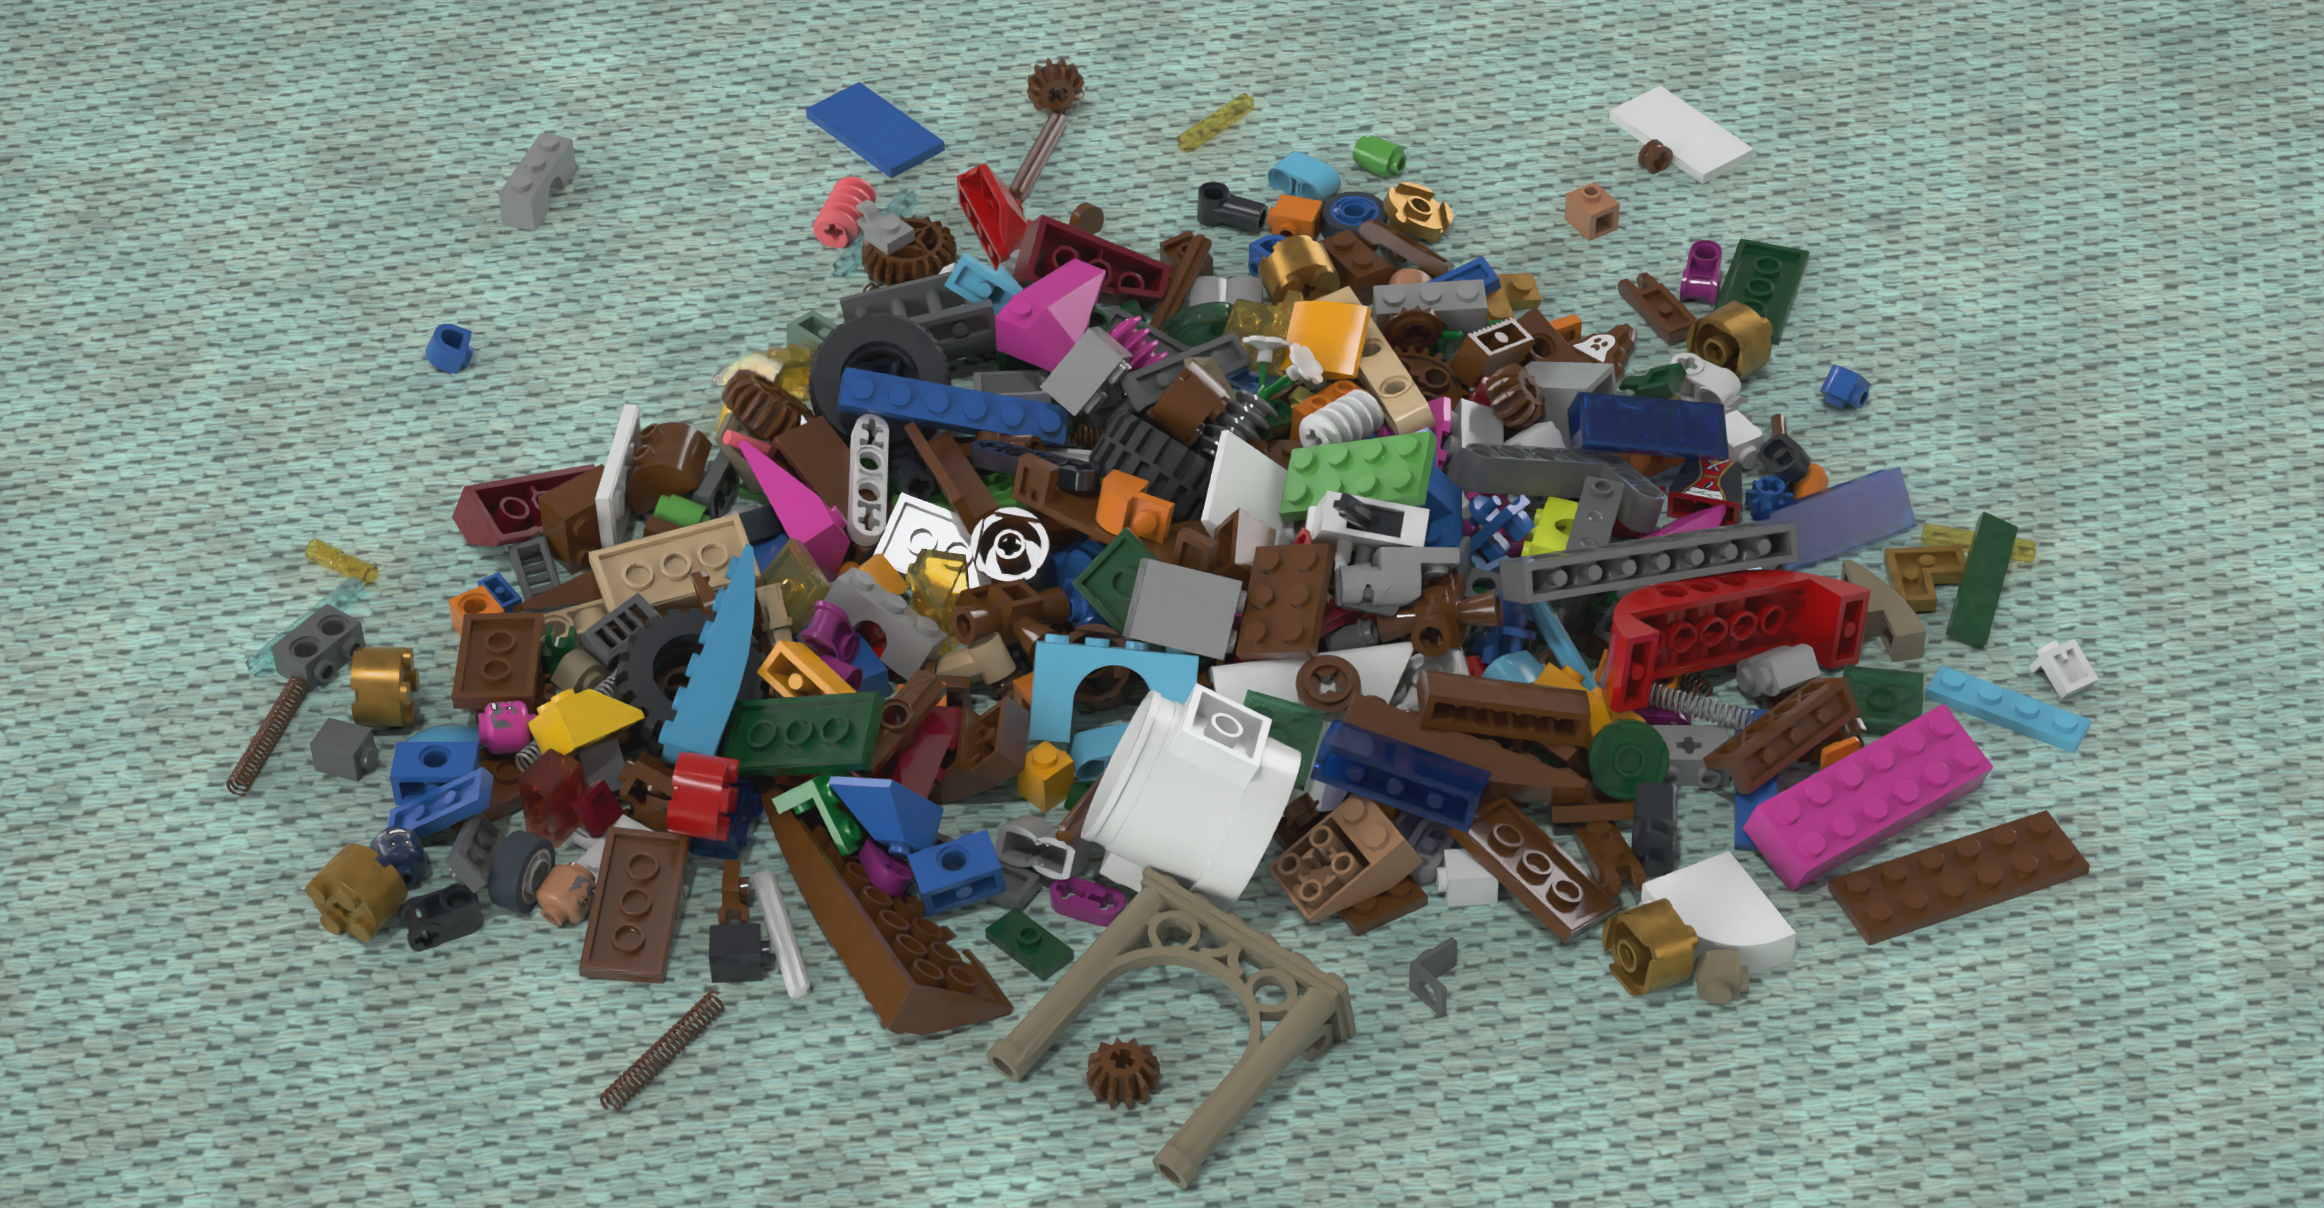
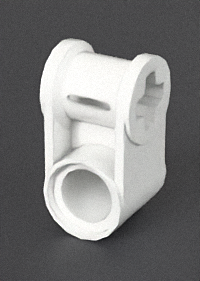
(1705, 381)

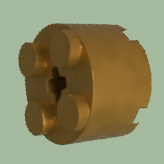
(1298, 266)
(1732, 339)
(384, 686)
(356, 892)
(1650, 947)

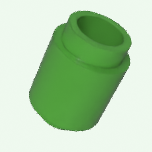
(1379, 156)
(680, 511)

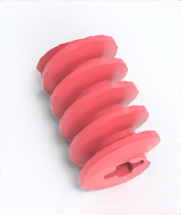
(838, 218)

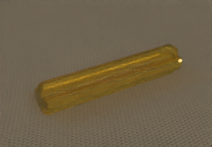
(1215, 122)
(1939, 535)

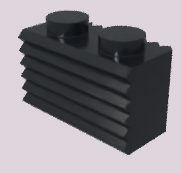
(1655, 827)

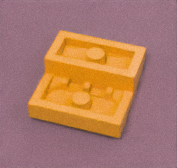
(1332, 333)

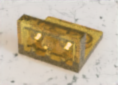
(1264, 320)

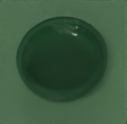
(1198, 323)

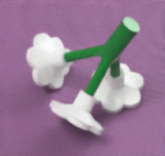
(1303, 370)

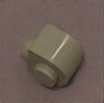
(579, 672)
(1721, 976)

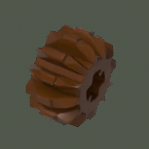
(1055, 86)
(1515, 396)
(1123, 1073)

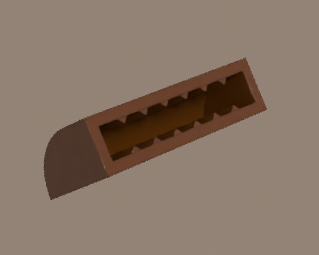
(822, 463)
(1503, 708)

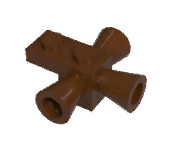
(1010, 610)
(1441, 615)

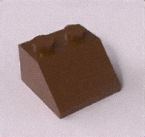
(1359, 264)
(572, 520)

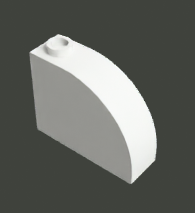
(1726, 911)

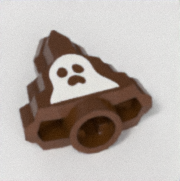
(1607, 348)

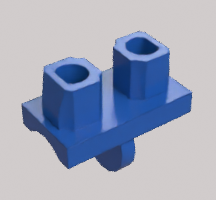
(1511, 518)
(1505, 639)

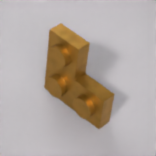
(1516, 293)
(1917, 569)

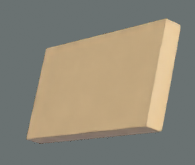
(662, 564)

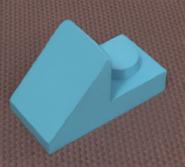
(979, 282)

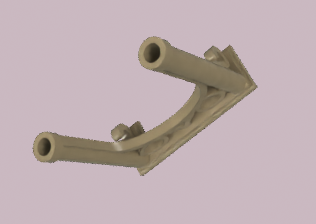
(1137, 941)

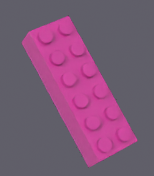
(1867, 797)

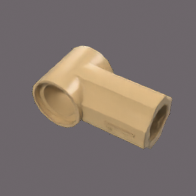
(981, 660)

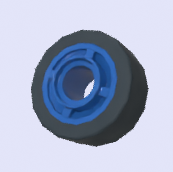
(1349, 211)

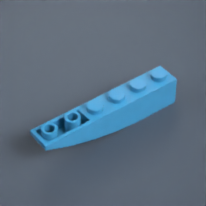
(719, 669)

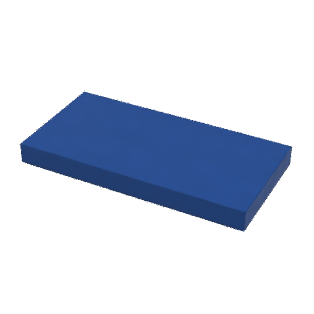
(875, 129)

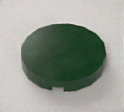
(1626, 755)

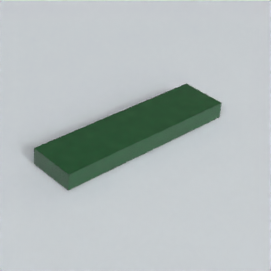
(1982, 580)

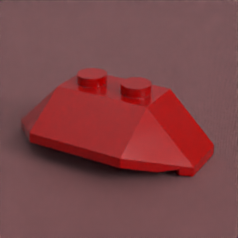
(992, 212)

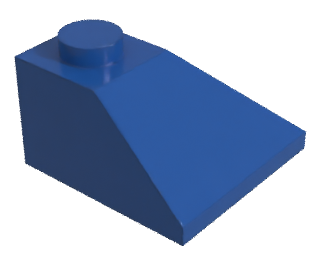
(891, 813)

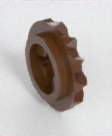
(1420, 337)
(1325, 669)

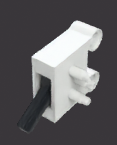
(1364, 526)

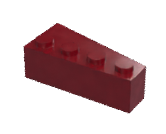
(1129, 274)

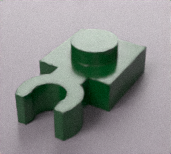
(556, 648)

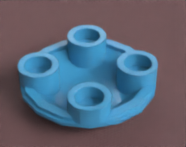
(447, 733)

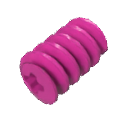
(1134, 341)

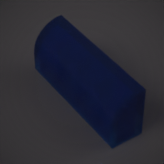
(1648, 426)
(1846, 515)
(1400, 775)

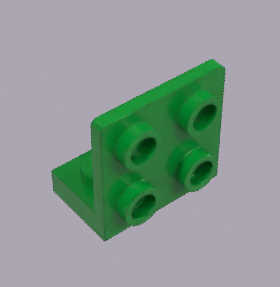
(841, 822)

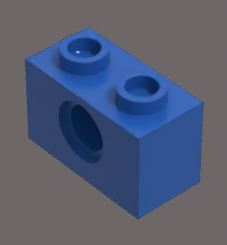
(429, 765)
(975, 878)

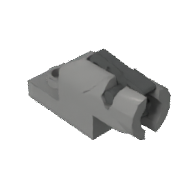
(1391, 579)

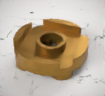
(1416, 212)

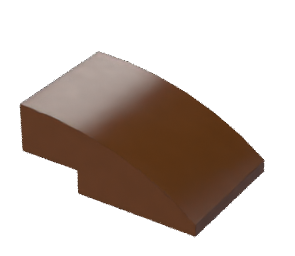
(987, 752)

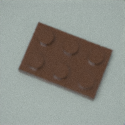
(1285, 602)
(498, 659)

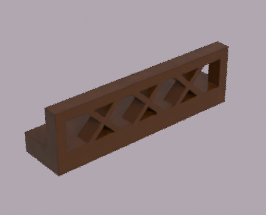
(954, 477)
(1785, 733)

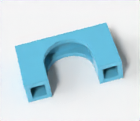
(1063, 665)

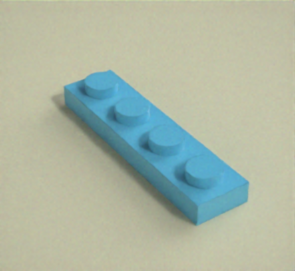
(2008, 709)

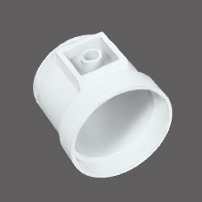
(1192, 795)

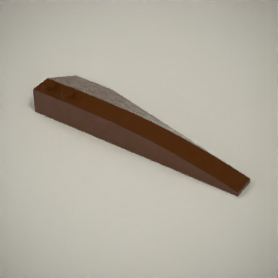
(882, 938)

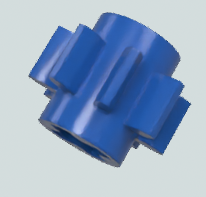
(1767, 493)

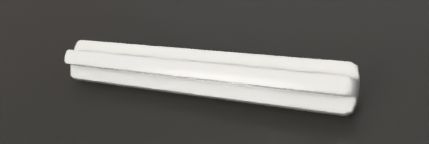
(781, 934)

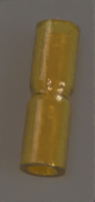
(340, 562)

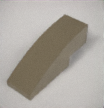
(1888, 615)

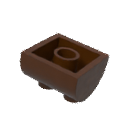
(666, 464)

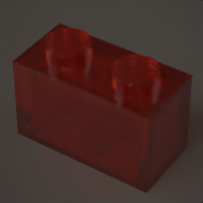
(546, 796)

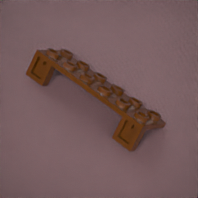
(1077, 509)

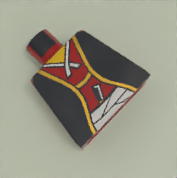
(1707, 485)

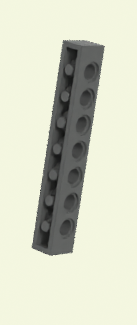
(1648, 561)

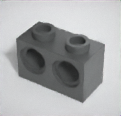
(318, 646)

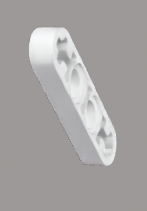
(872, 480)

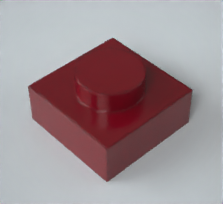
(597, 808)

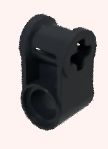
(445, 916)

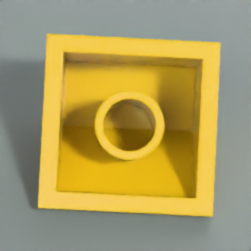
(581, 721)

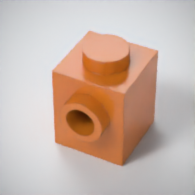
(1295, 217)

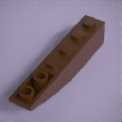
(1512, 775)

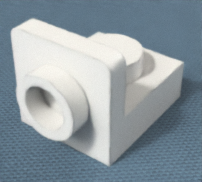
(2065, 667)

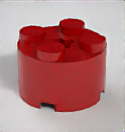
(703, 796)

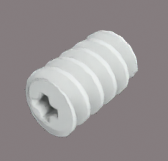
(1342, 421)

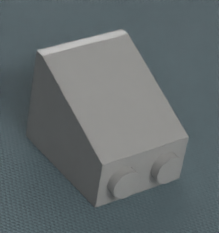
(1561, 384)
(1184, 609)

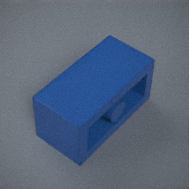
(501, 591)

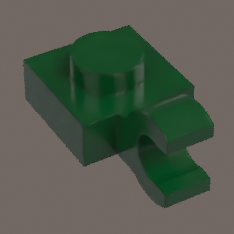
(1657, 383)

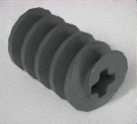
(1241, 420)

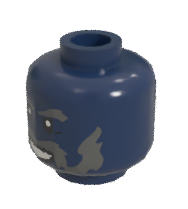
(403, 851)

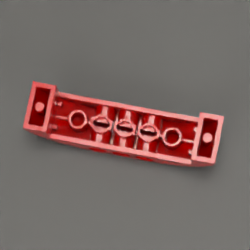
(1726, 619)

